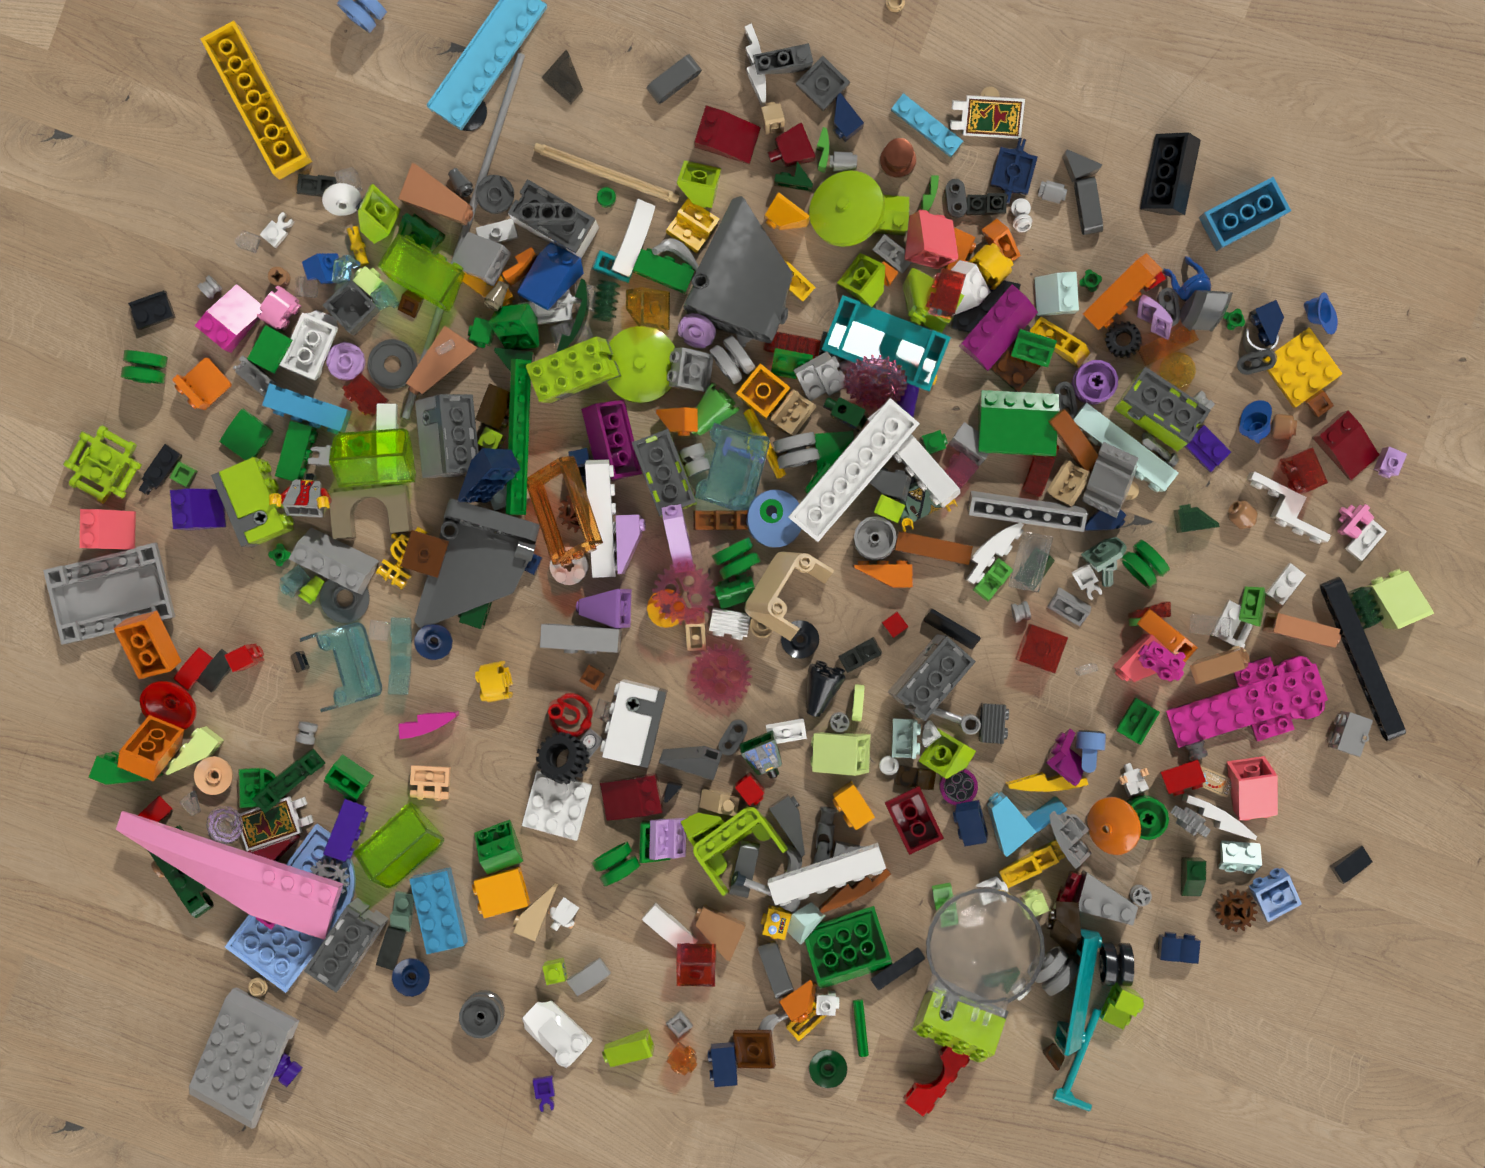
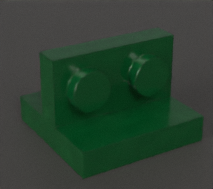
(420, 231)

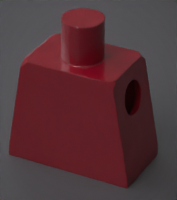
(792, 147)

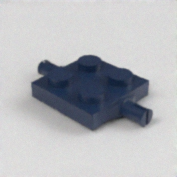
(1014, 170)

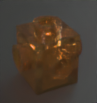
(682, 1059)

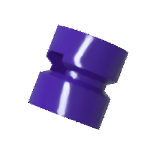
(287, 1070)

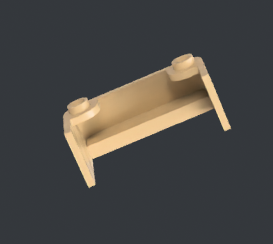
(763, 601)

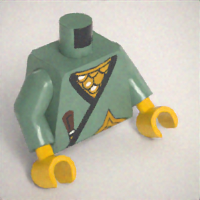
(918, 505)

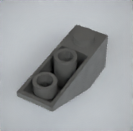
(784, 60)
(892, 484)
(695, 760)

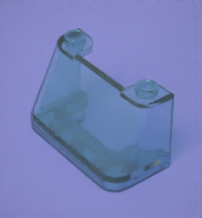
(734, 467)

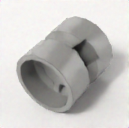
(694, 459)

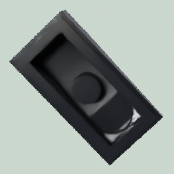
(1351, 864)

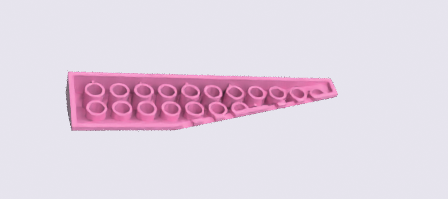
(244, 879)

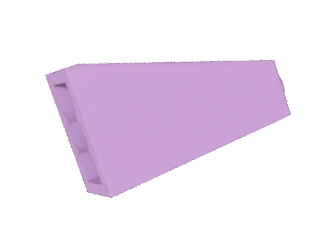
(677, 535)

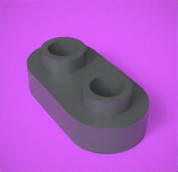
(956, 197)
(1172, 306)
(1257, 361)
(1068, 400)
(733, 737)

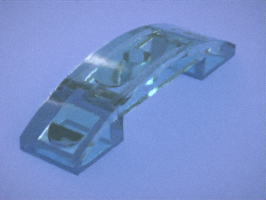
(400, 656)

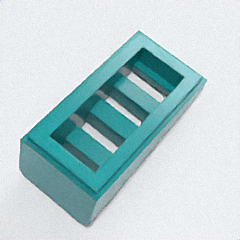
(603, 270)

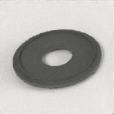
(391, 348)
(338, 613)

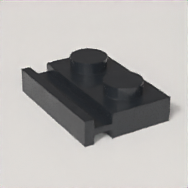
(151, 310)

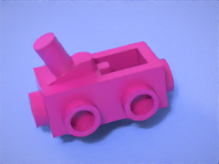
(1162, 661)

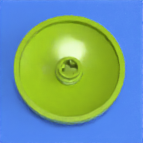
(847, 208)
(643, 364)

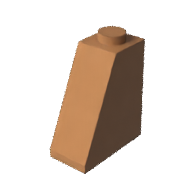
(1219, 665)
(720, 929)

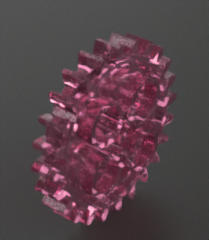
(875, 381)
(699, 586)
(707, 686)

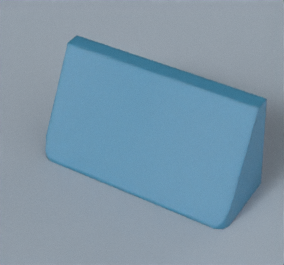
(1040, 817)

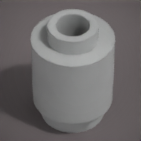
(843, 161)
(1052, 191)

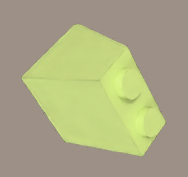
(1399, 599)
(840, 753)

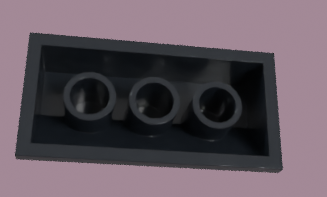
(1170, 173)

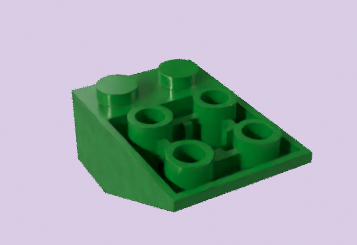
(106, 770)

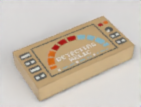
(1216, 782)

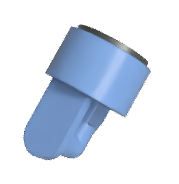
(1090, 742)

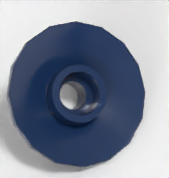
(430, 649)
(402, 980)

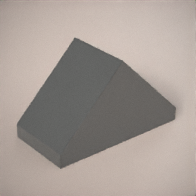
(1079, 166)

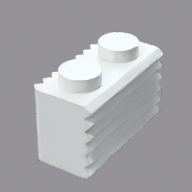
(730, 623)

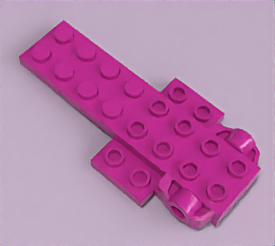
(1264, 699)

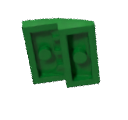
(246, 435)
(832, 445)

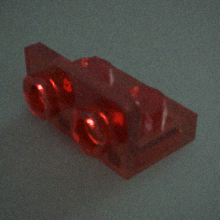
(364, 394)

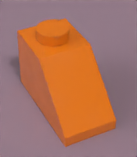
(1000, 235)
(680, 420)
(800, 1002)

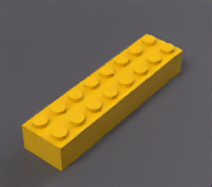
(256, 100)

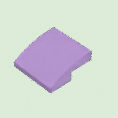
(1156, 315)
(667, 839)

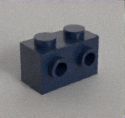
(971, 823)
(724, 1064)

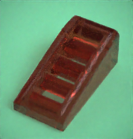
(1161, 609)

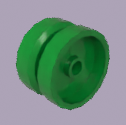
(144, 367)
(737, 560)
(1145, 563)
(1157, 816)
(617, 866)

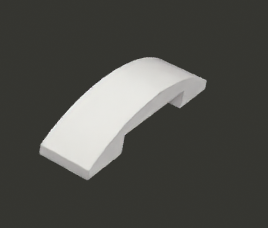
(633, 238)

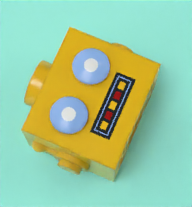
(776, 922)

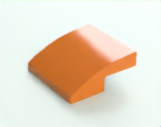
(525, 262)

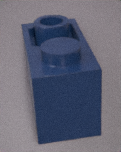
(1268, 322)

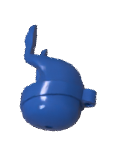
(1197, 282)

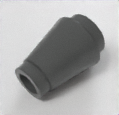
(460, 183)

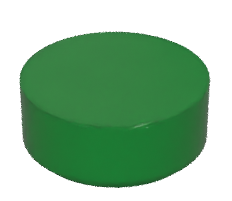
(606, 197)

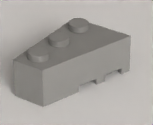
(1101, 900)

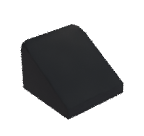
(300, 661)
(671, 789)

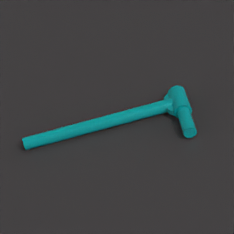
(1065, 1094)

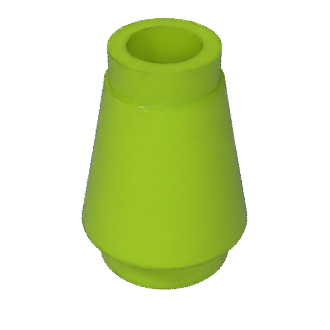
(311, 589)

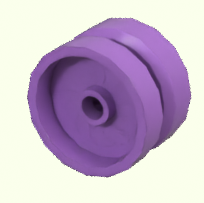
(1104, 376)

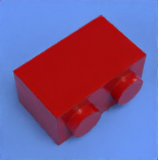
(244, 657)
(1183, 777)
(750, 789)

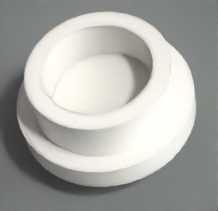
(1020, 207)
(1022, 223)

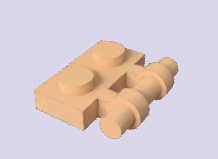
(429, 776)

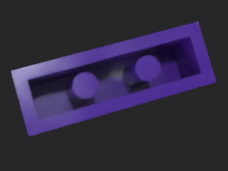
(345, 830)

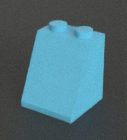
(1008, 823)

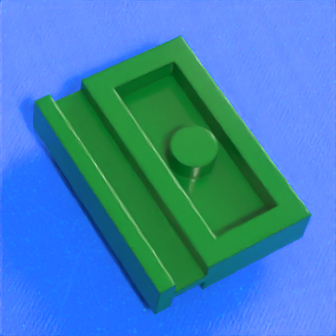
(1033, 348)
(786, 361)
(1137, 721)

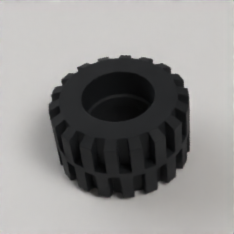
(550, 751)

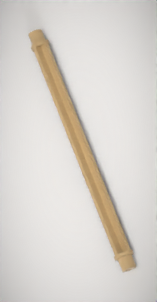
(610, 174)

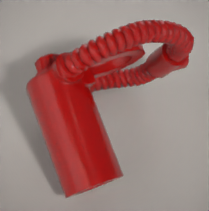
(556, 710)

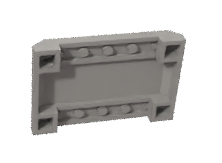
(104, 591)
(242, 1056)

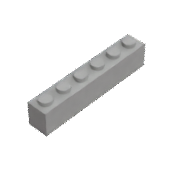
(1027, 511)

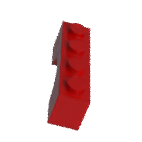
(922, 1096)

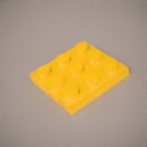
(1303, 368)

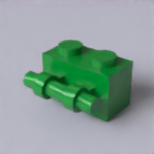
(734, 592)
(348, 778)

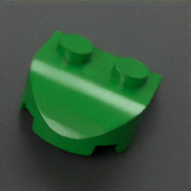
(250, 783)

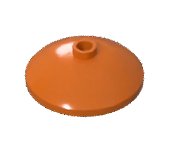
(1122, 825)

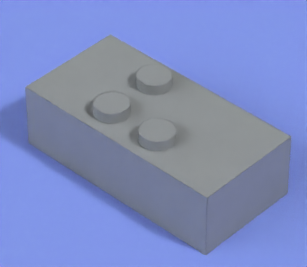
(577, 637)

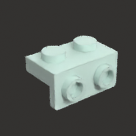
(905, 738)
(1240, 856)

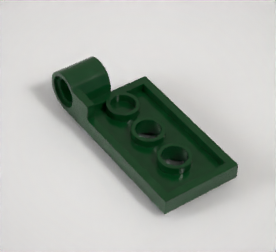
(187, 889)

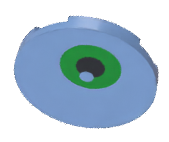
(769, 518)

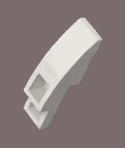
(997, 544)

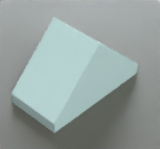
(804, 922)

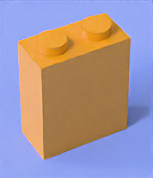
(501, 892)

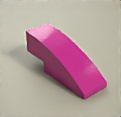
(425, 723)

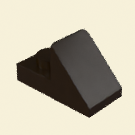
(916, 777)

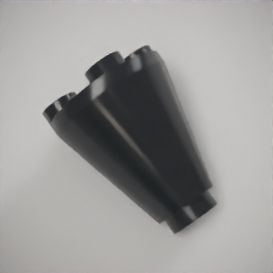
(822, 686)

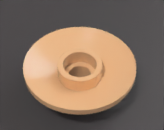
(204, 775)

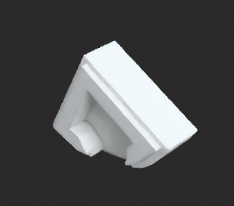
(930, 734)

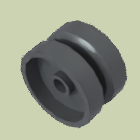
(470, 1014)

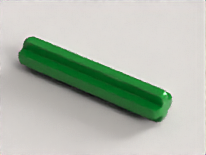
(860, 1025)

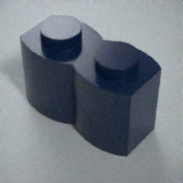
(1178, 948)

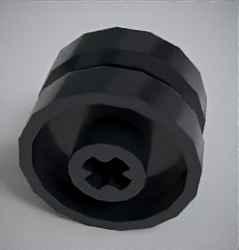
(1116, 964)

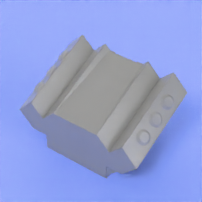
(1110, 479)

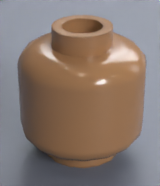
(1283, 426)
(1242, 514)

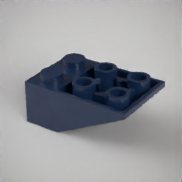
(488, 474)

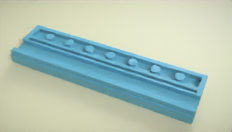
(485, 59)

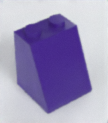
(197, 509)

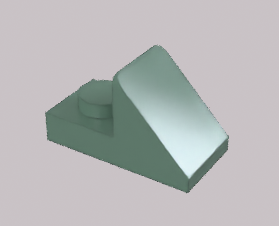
(402, 911)

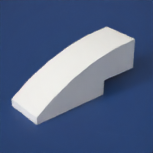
(668, 926)

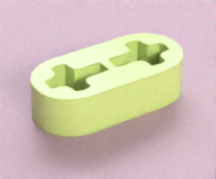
(857, 706)

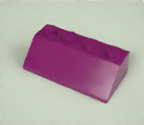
(999, 327)
(612, 437)

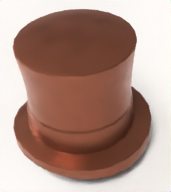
(898, 158)

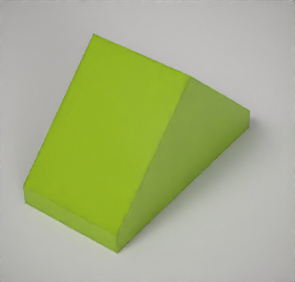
(889, 509)

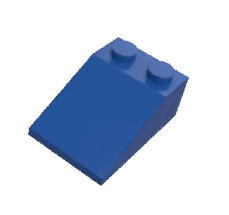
(551, 276)

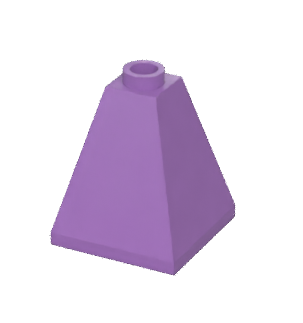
(608, 608)

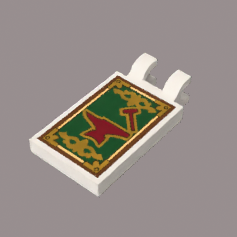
(989, 116)
(274, 825)

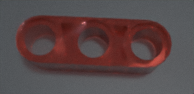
(793, 343)
(1039, 474)

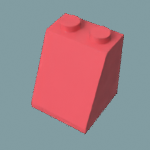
(930, 240)
(107, 529)
(1129, 667)
(1253, 788)

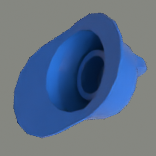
(1322, 312)
(1256, 420)

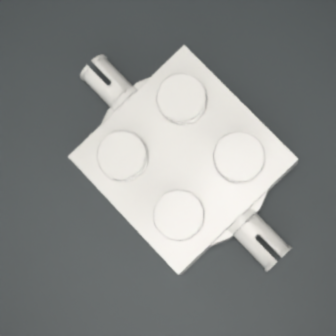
(559, 312)

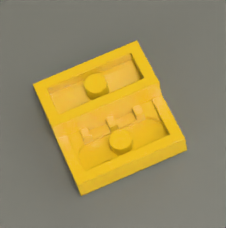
(692, 226)

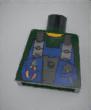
(854, 417)
(762, 754)

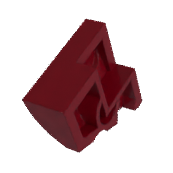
(1067, 892)

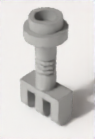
(1150, 442)

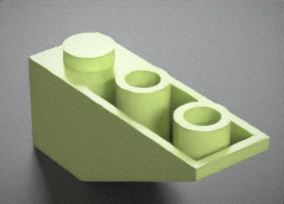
(201, 746)

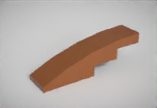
(1074, 440)
(720, 520)
(933, 548)
(849, 893)

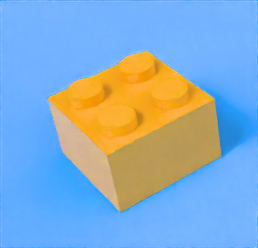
(763, 391)
(853, 805)

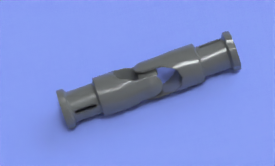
(826, 827)

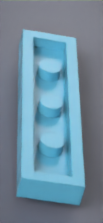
(926, 125)

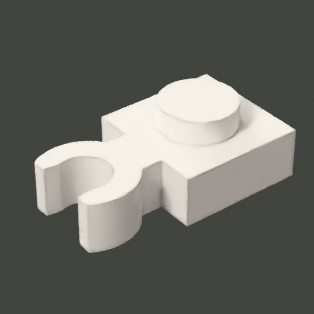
(274, 232)
(1086, 578)

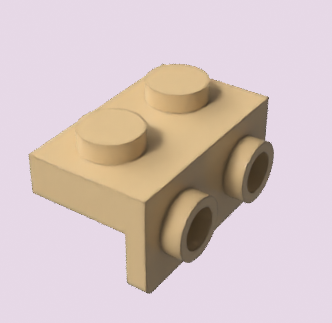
(792, 412)
(1068, 483)

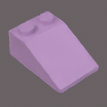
(628, 535)

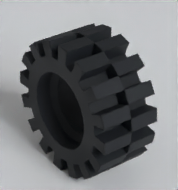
(1118, 329)

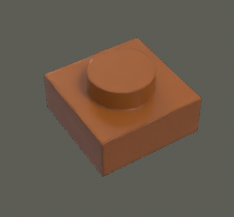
(1319, 403)
(592, 677)

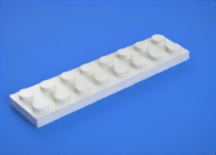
(853, 469)

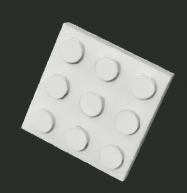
(557, 806)

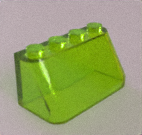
(422, 272)
(372, 458)
(398, 846)

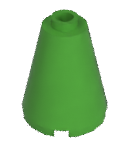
(714, 408)

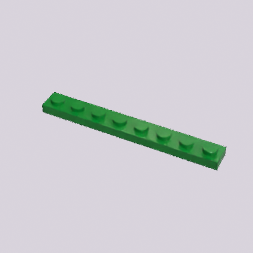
(519, 435)

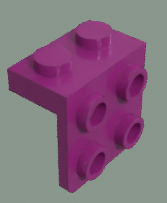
(1064, 759)

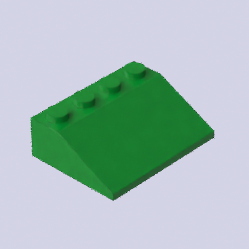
(1017, 423)
(847, 947)

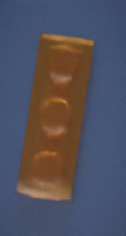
(1162, 347)

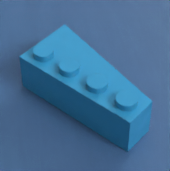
(307, 408)

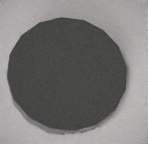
(494, 194)

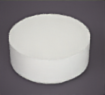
(888, 765)

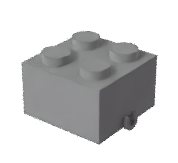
(1349, 733)

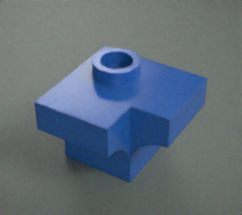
(320, 267)

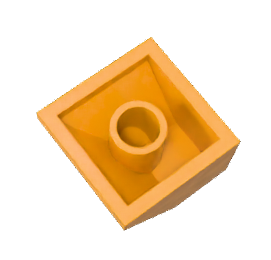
(785, 214)

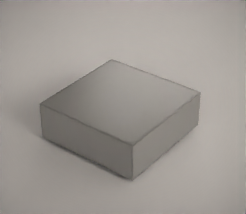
(679, 1024)

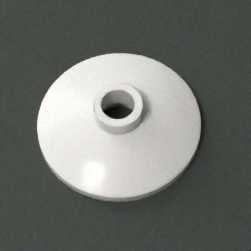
(338, 194)

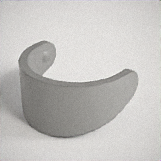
(1250, 348)

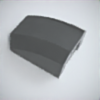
(1205, 309)

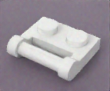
(1232, 611)

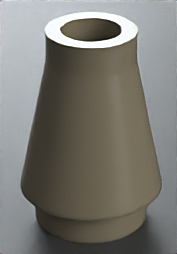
(496, 296)

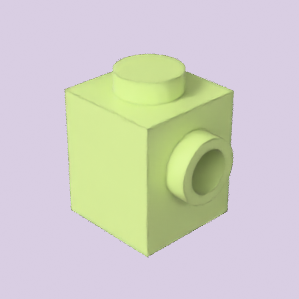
(368, 279)
(1035, 901)

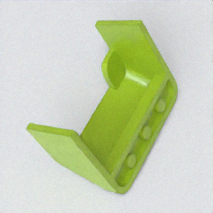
(916, 292)
(710, 848)

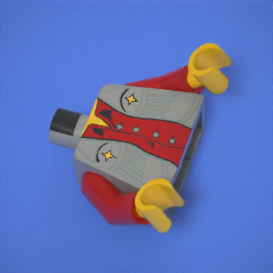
(303, 498)

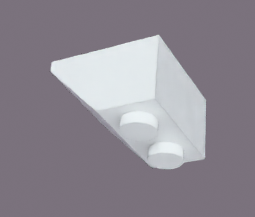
(974, 286)

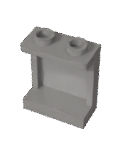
(482, 258)

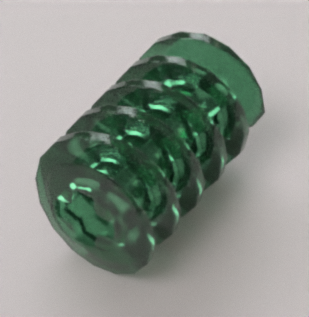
(606, 301)
(1366, 606)

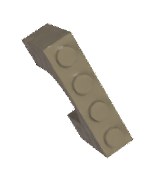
(345, 503)

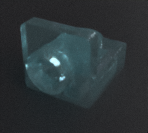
(342, 268)
(384, 297)
(293, 581)

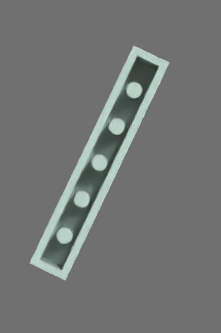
(1101, 429)

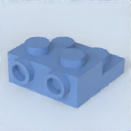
(1275, 894)

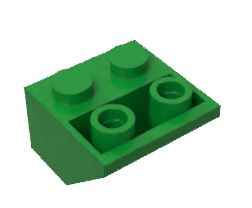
(516, 326)
(498, 847)

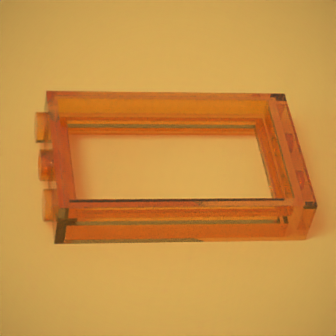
(581, 504)

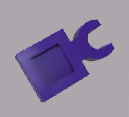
(544, 1090)

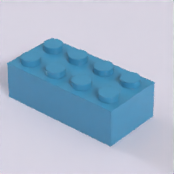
(1244, 213)
(438, 910)

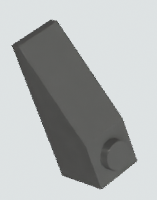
(788, 816)

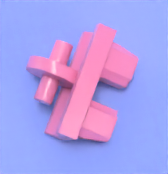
(1349, 526)

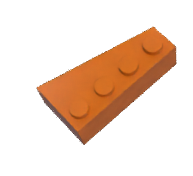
(1124, 289)

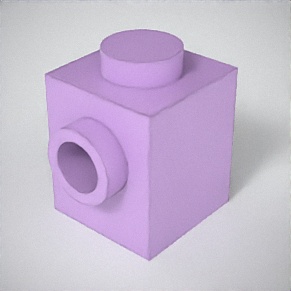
(1390, 462)

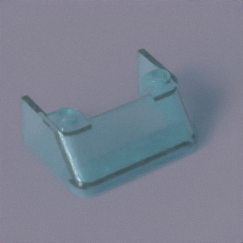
(353, 661)

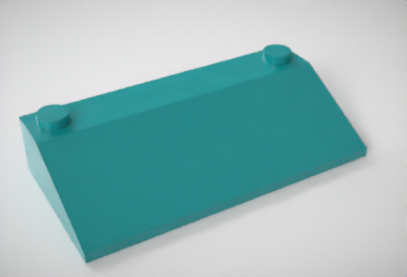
(867, 331)
(1072, 1034)

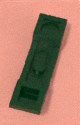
(582, 295)
(287, 780)

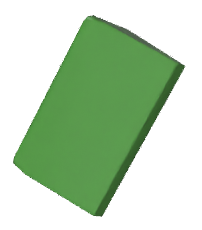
(1252, 605)

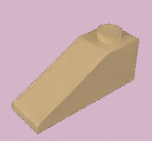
(532, 918)

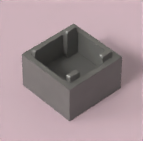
(351, 307)

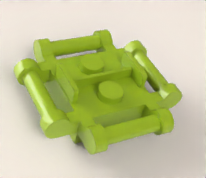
(103, 464)

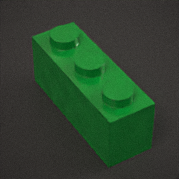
(664, 271)
(296, 451)

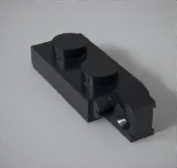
(159, 469)

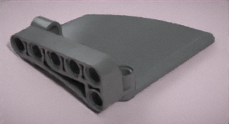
(741, 278)
(480, 561)

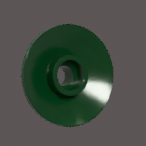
(828, 1078)

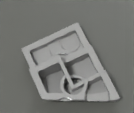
(1068, 831)

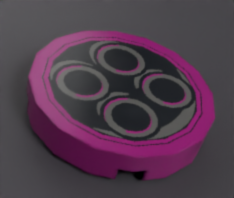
(959, 787)

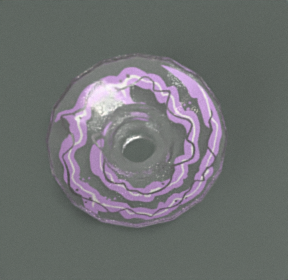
(217, 825)

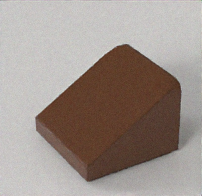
(410, 303)
(1054, 1056)

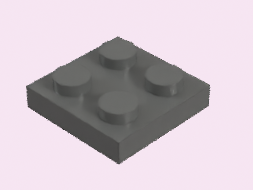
(822, 83)

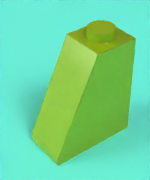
(629, 1049)

